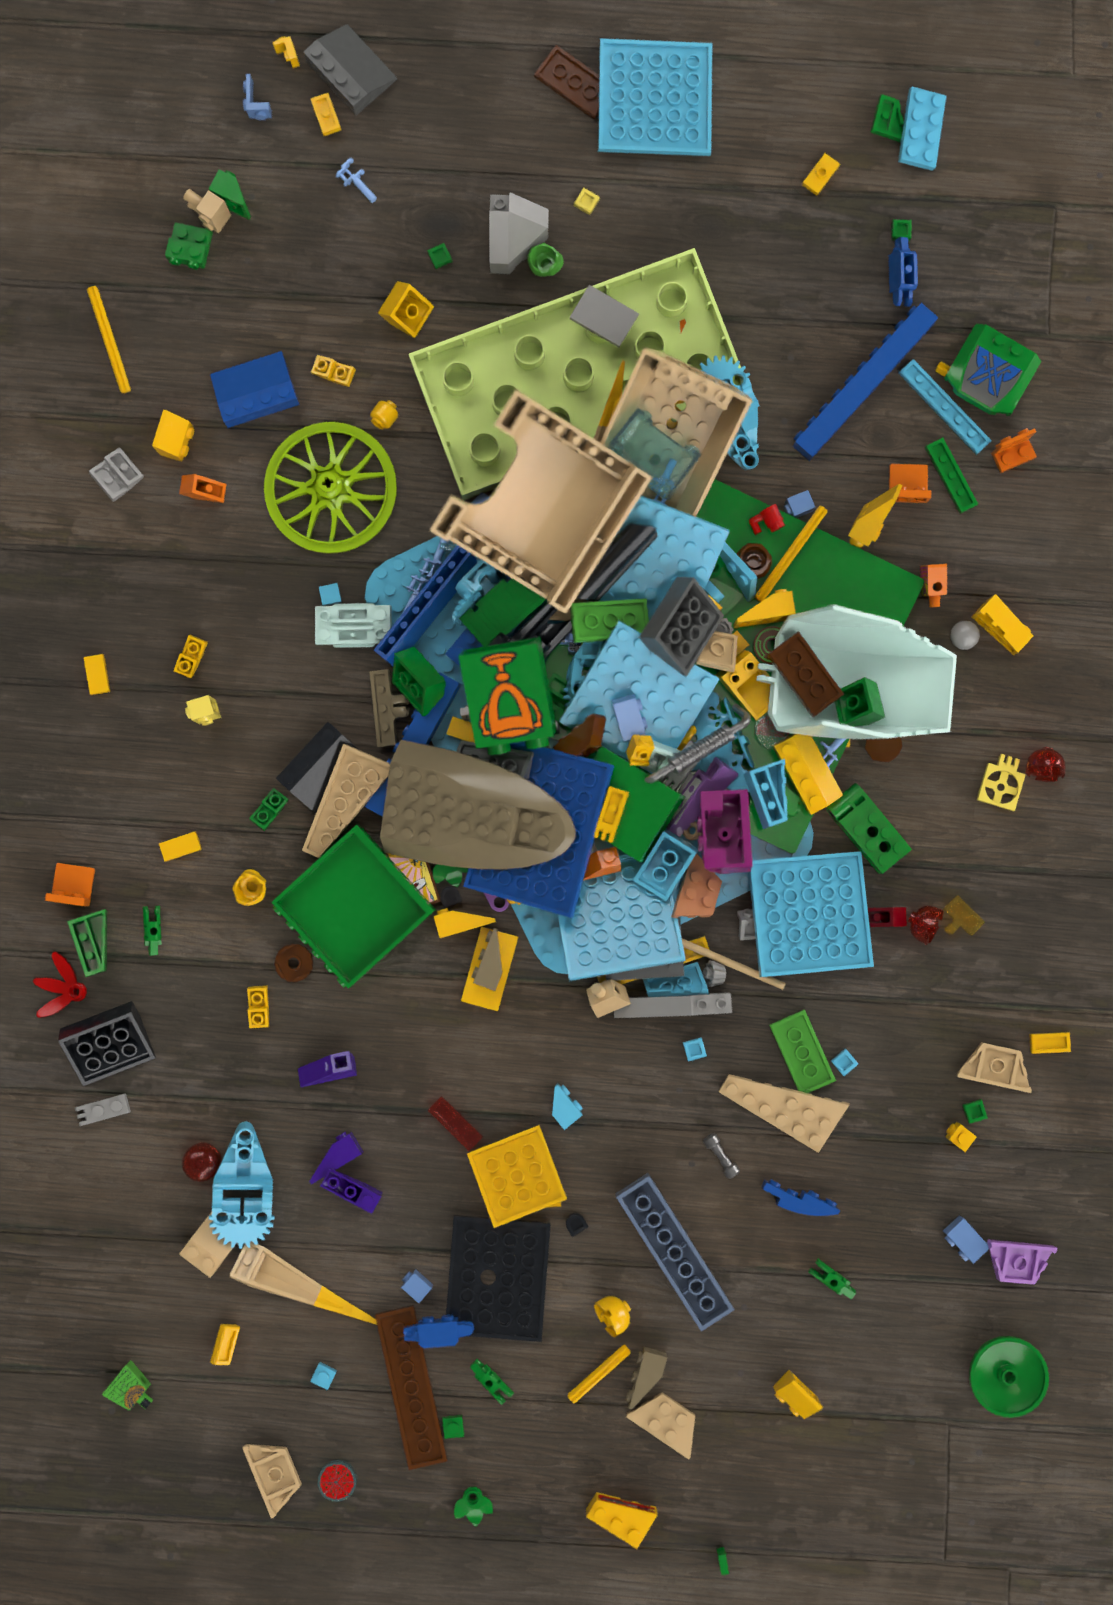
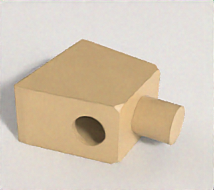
(607, 997)

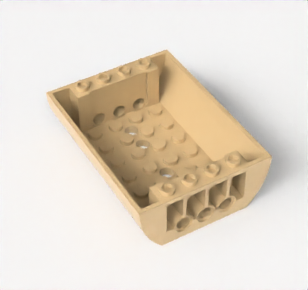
(708, 421)

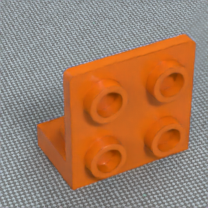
(1014, 451)
(914, 482)
(72, 885)

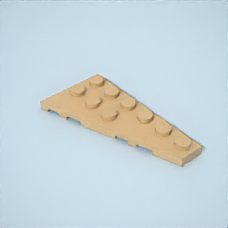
(348, 790)
(792, 1111)

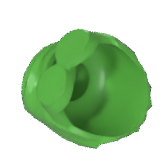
(544, 260)

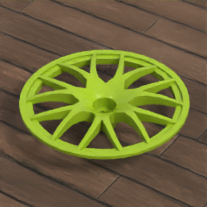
(336, 494)

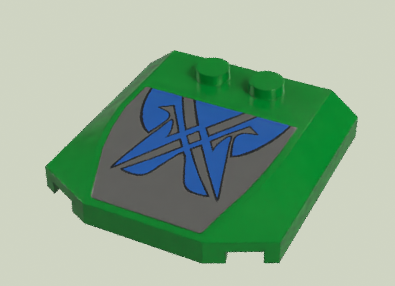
(992, 370)

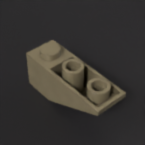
(491, 967)
(649, 1372)

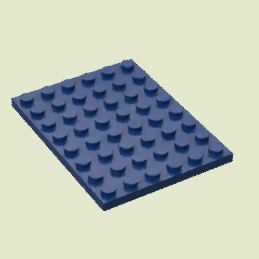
(554, 884)

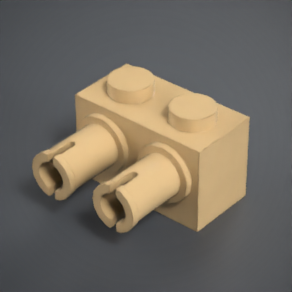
(211, 209)

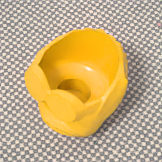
(249, 888)

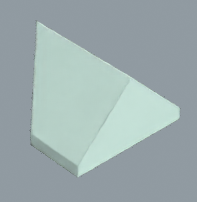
(660, 757)

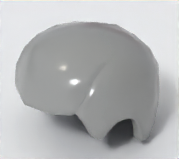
(965, 635)

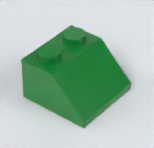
(227, 188)
(860, 704)

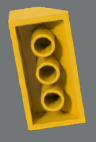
(808, 772)

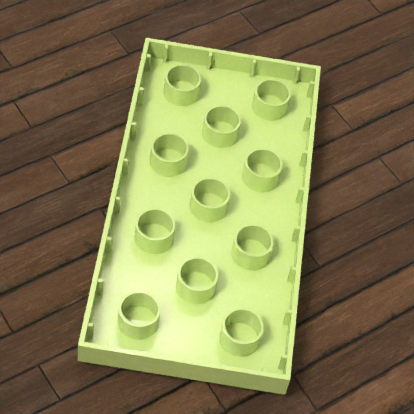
(561, 363)

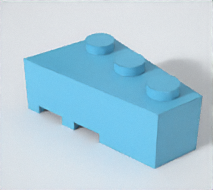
(768, 793)

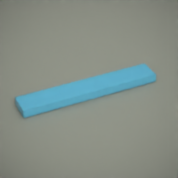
(944, 406)

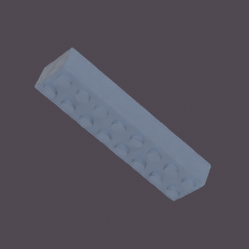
(674, 1251)

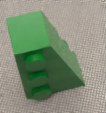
(91, 941)

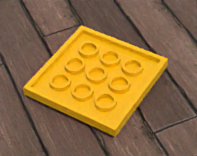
(516, 1176)

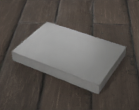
(604, 316)

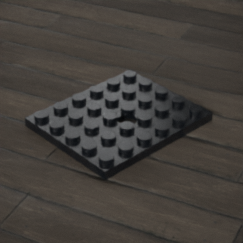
(519, 1258)

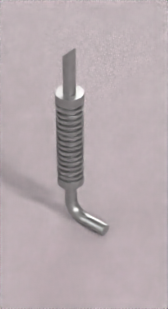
(702, 747)

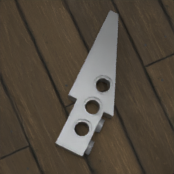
(676, 1005)

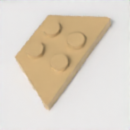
(996, 1067)
(667, 1422)
(273, 1474)

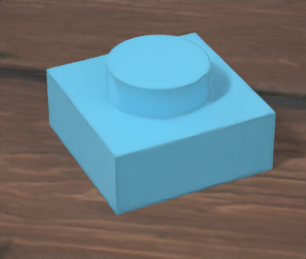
(323, 1375)

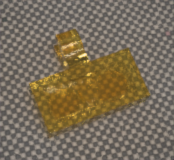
(962, 916)

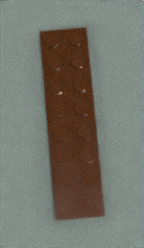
(411, 1389)

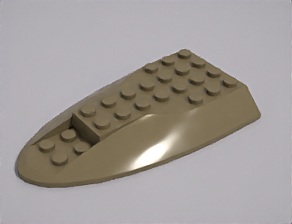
(468, 812)

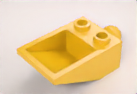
(870, 519)
(745, 689)

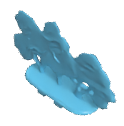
(706, 726)

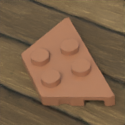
(697, 891)

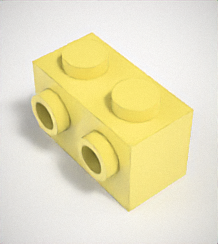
(203, 710)

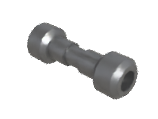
(712, 1142)

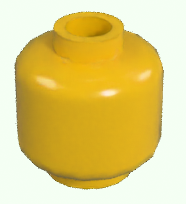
(384, 414)

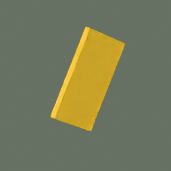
(480, 995)

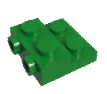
(188, 246)

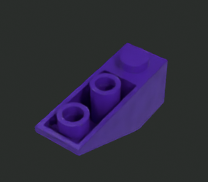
(328, 1069)
(352, 1190)

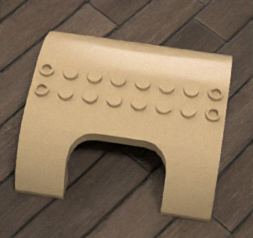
(551, 507)

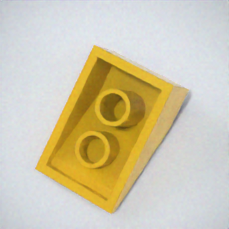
(772, 609)

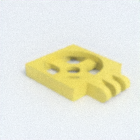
(1005, 769)

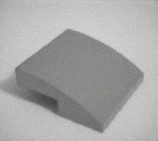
(116, 474)

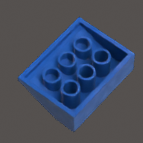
(254, 389)

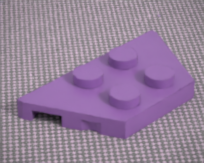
(1019, 1261)

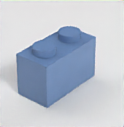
(628, 716)
(966, 1239)

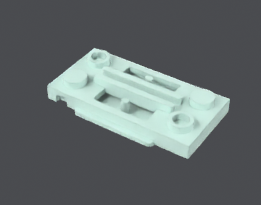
(352, 624)

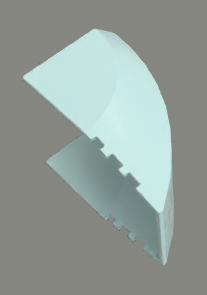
(909, 670)

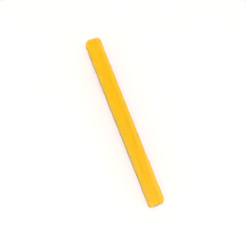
(108, 339)
(791, 554)

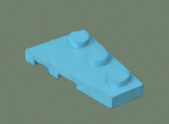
(690, 984)

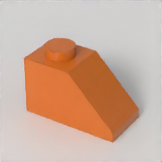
(202, 488)
(603, 863)

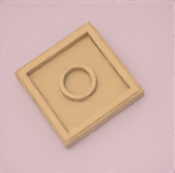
(719, 652)

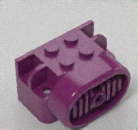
(725, 831)

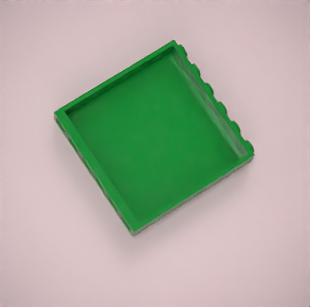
(352, 906)

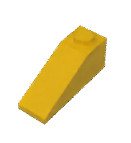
(455, 922)

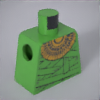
(129, 1388)

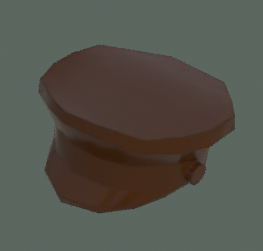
(756, 558)
(884, 748)

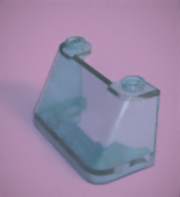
(654, 453)

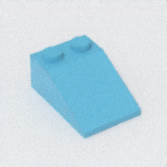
(665, 864)

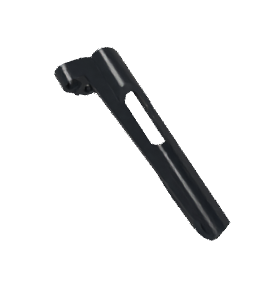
(614, 563)

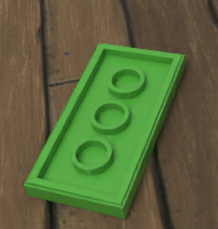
(597, 619)
(802, 1052)

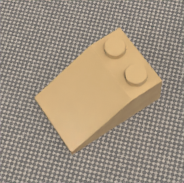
(205, 1250)

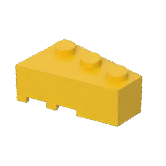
(1002, 624)

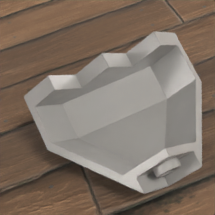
(513, 230)

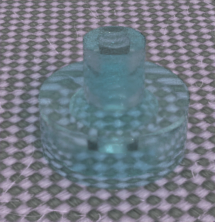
(448, 547)

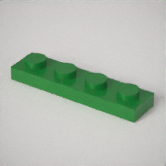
(951, 475)

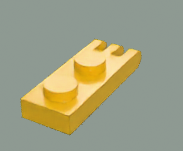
(611, 813)

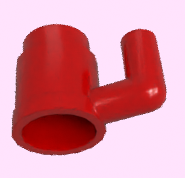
(771, 517)

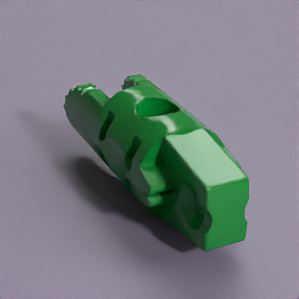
(152, 940)
(840, 1285)
(484, 1374)

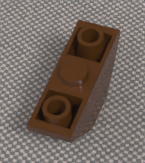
(584, 737)

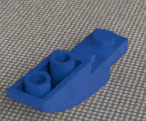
(806, 1203)

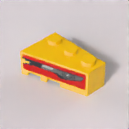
(621, 1517)

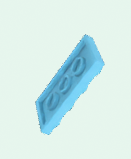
(922, 128)

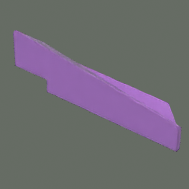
(716, 778)

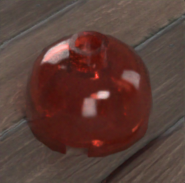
(1046, 765)
(925, 923)
(201, 1162)

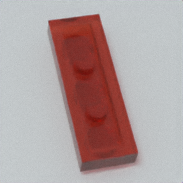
(455, 1123)

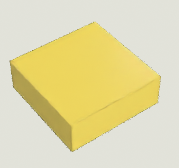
(586, 201)

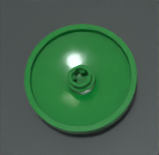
(1008, 1376)

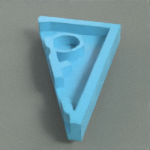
(740, 571)

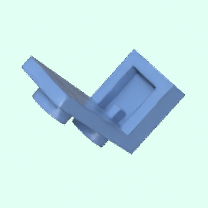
(256, 110)

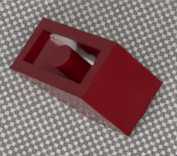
(887, 917)

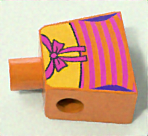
(932, 575)

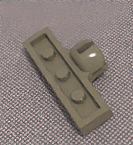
(386, 708)

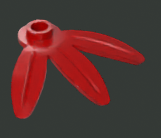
(67, 988)

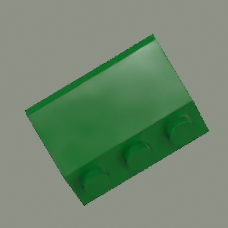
(417, 680)

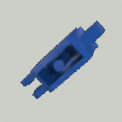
(902, 272)
(438, 1332)

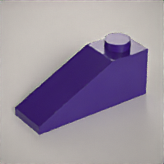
(340, 1153)

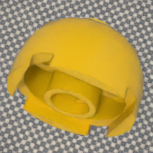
(613, 1314)

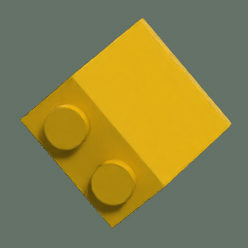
(406, 309)
(173, 436)
(797, 1395)

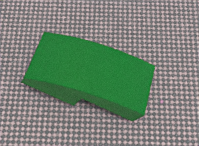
(269, 809)

